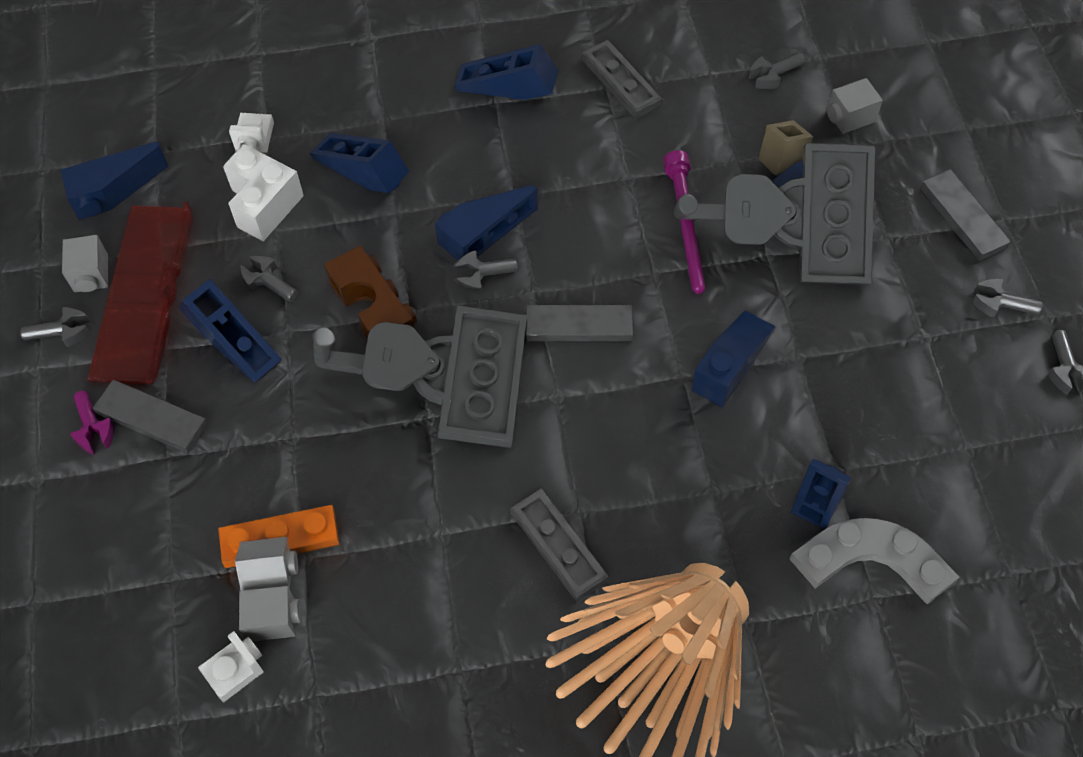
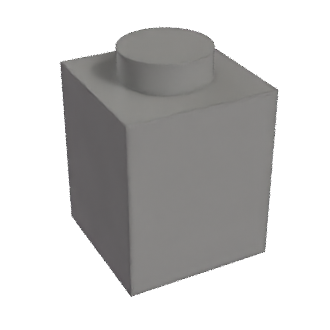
(854, 105)
(85, 263)
(265, 564)
(268, 613)

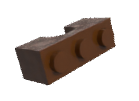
(358, 278)

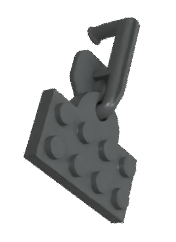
(829, 210)
(475, 374)

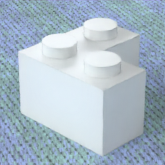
(263, 190)

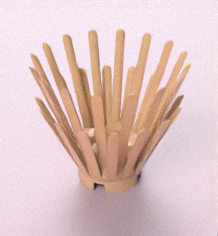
(691, 621)

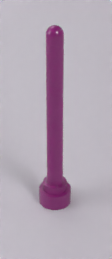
(677, 168)

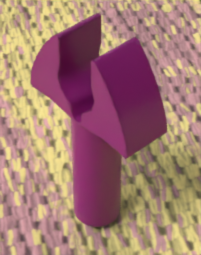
(90, 424)

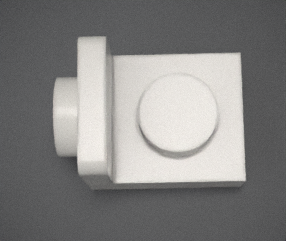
(252, 131)
(232, 667)

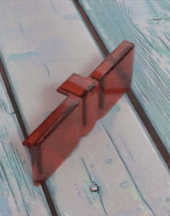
(141, 295)

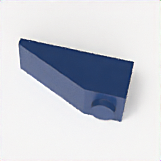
(513, 74)
(363, 160)
(109, 180)
(484, 221)
(229, 330)
(731, 358)
(820, 493)

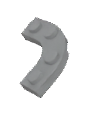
(876, 541)

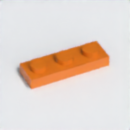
(304, 529)

